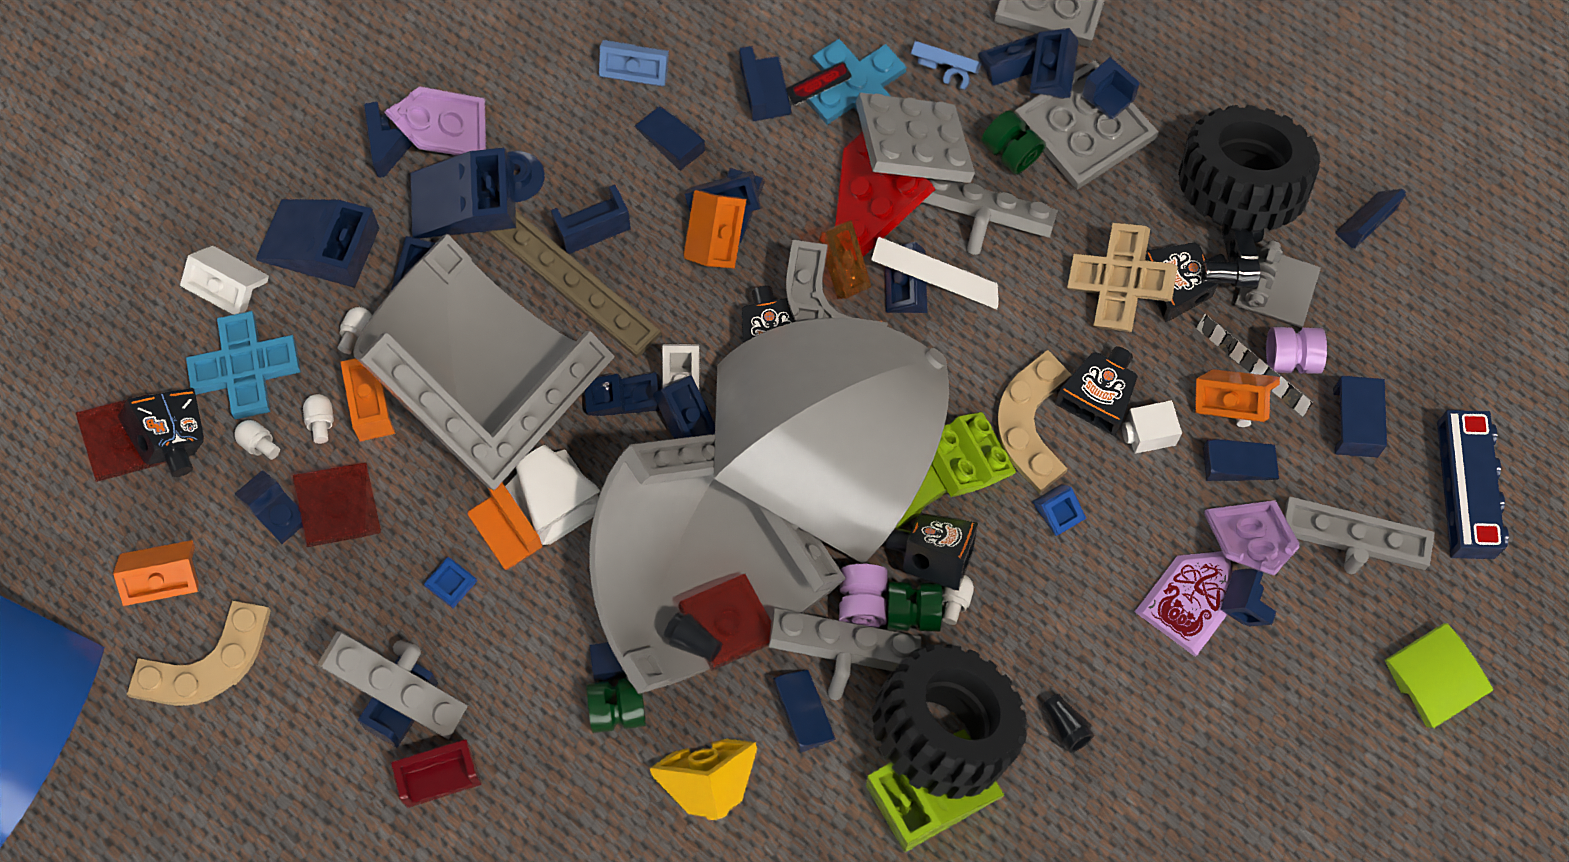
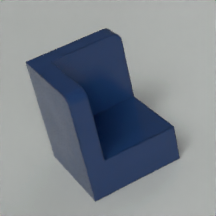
(1110, 88)
(1244, 597)

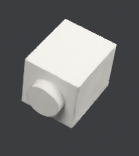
(1151, 427)

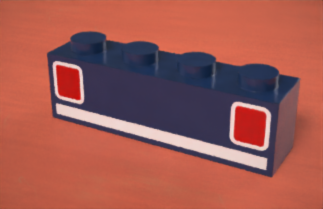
(1471, 485)

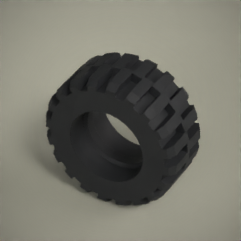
(1255, 198)
(923, 747)

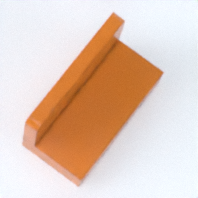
(714, 229)
(1235, 394)
(505, 528)
(156, 573)

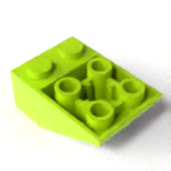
(918, 815)

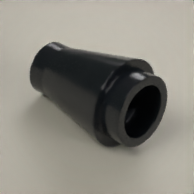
(692, 637)
(1068, 725)

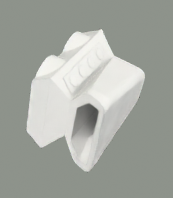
(553, 493)

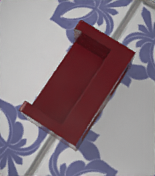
(436, 773)

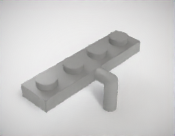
(993, 207)
(1359, 535)
(840, 642)
(393, 683)

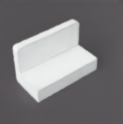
(221, 279)

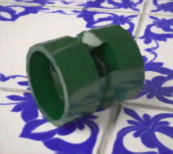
(1009, 138)
(914, 606)
(614, 705)

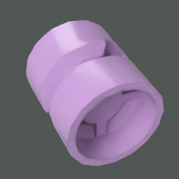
(1301, 350)
(863, 595)

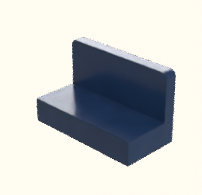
(764, 85)

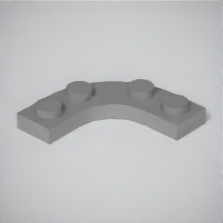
(805, 283)

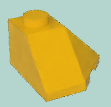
(708, 779)

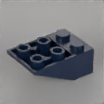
(464, 195)
(320, 239)

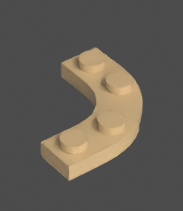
(1017, 422)
(213, 674)

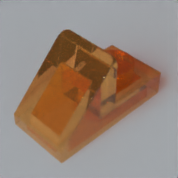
(845, 260)

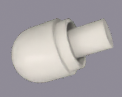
(352, 327)
(316, 411)
(252, 435)
(956, 601)

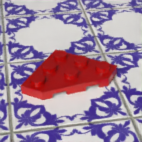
(875, 199)

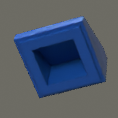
(1060, 509)

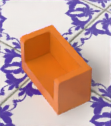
(366, 402)

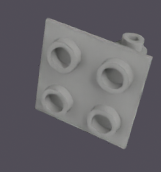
(1283, 286)

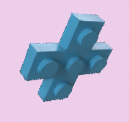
(867, 77)
(243, 365)

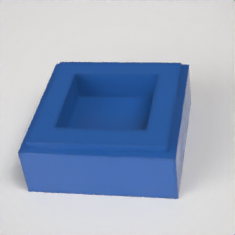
(450, 582)

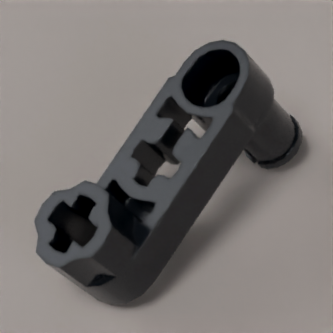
(1243, 263)

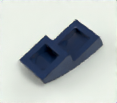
(622, 396)

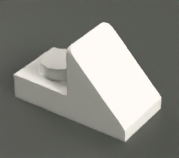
(680, 362)

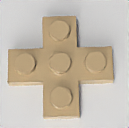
(1122, 277)

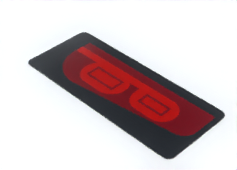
(818, 83)

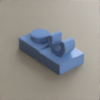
(931, 56)
(633, 63)

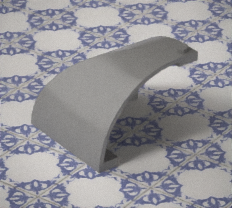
(475, 362)
(831, 426)
(677, 531)

